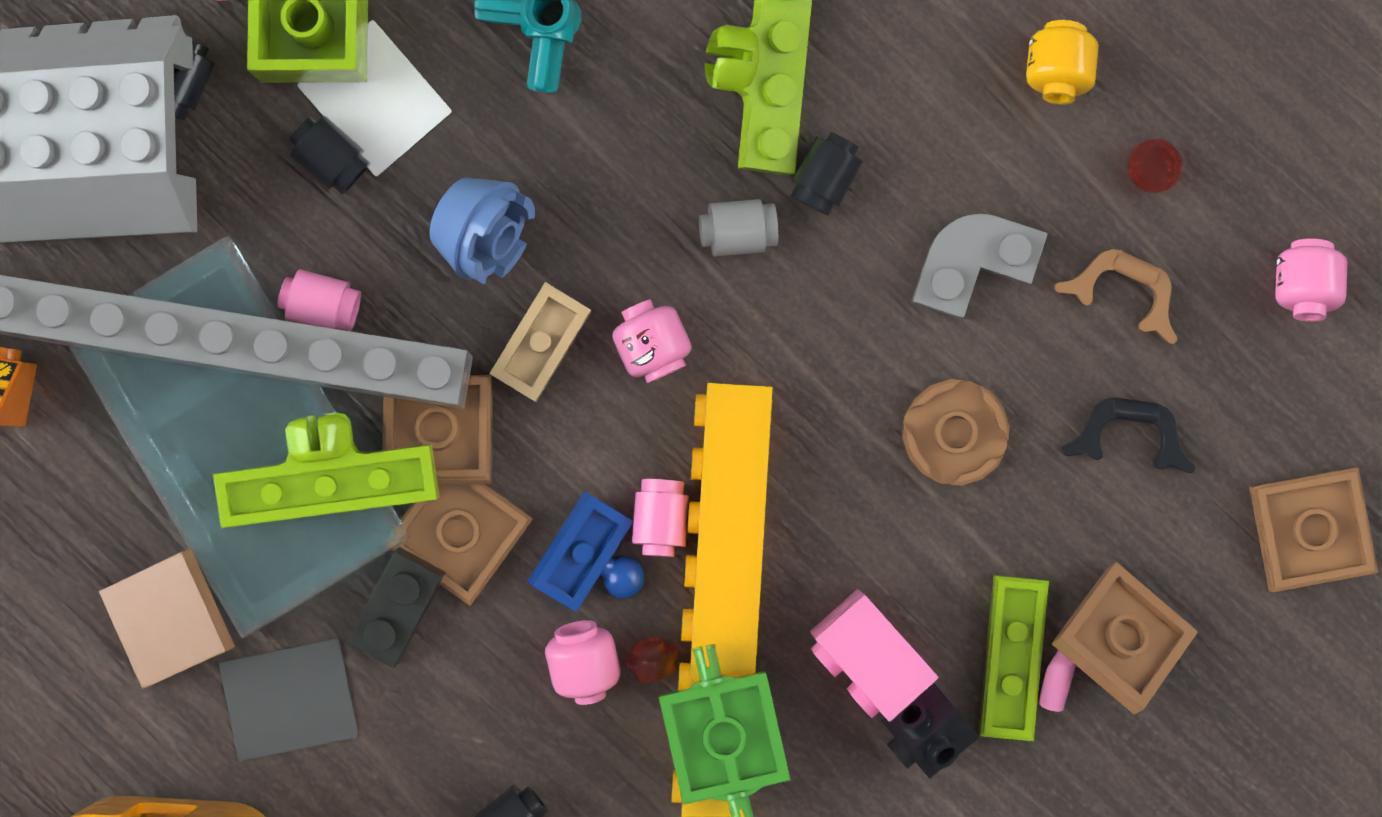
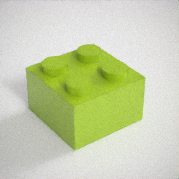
(307, 40)

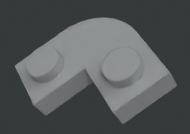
(970, 246)

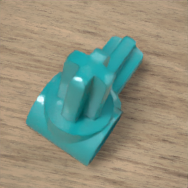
(547, 40)

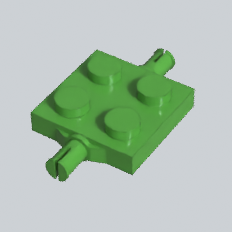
(724, 736)

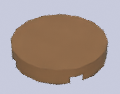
(955, 432)

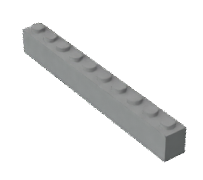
(234, 342)

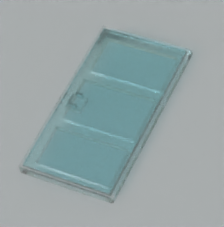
(208, 421)

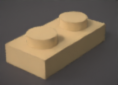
(540, 342)

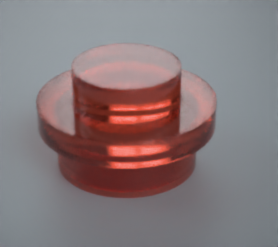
(1155, 166)
(652, 660)

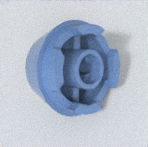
(480, 227)

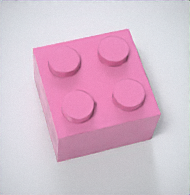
(874, 656)

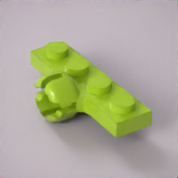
(768, 71)
(325, 477)

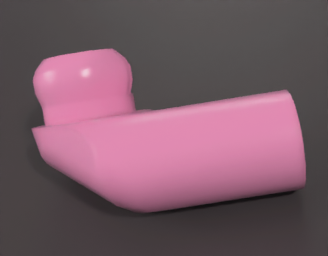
(1056, 683)

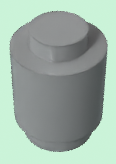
(739, 227)

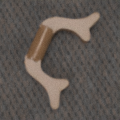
(1136, 269)

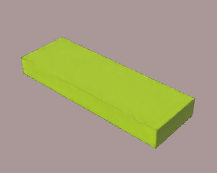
(1013, 658)

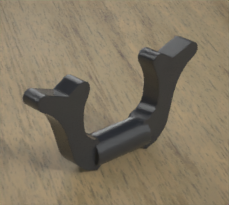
(1136, 411)

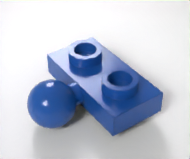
(584, 552)

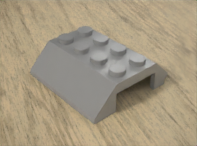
(92, 131)

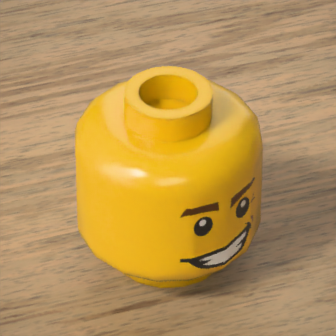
(1062, 61)

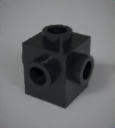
(929, 732)

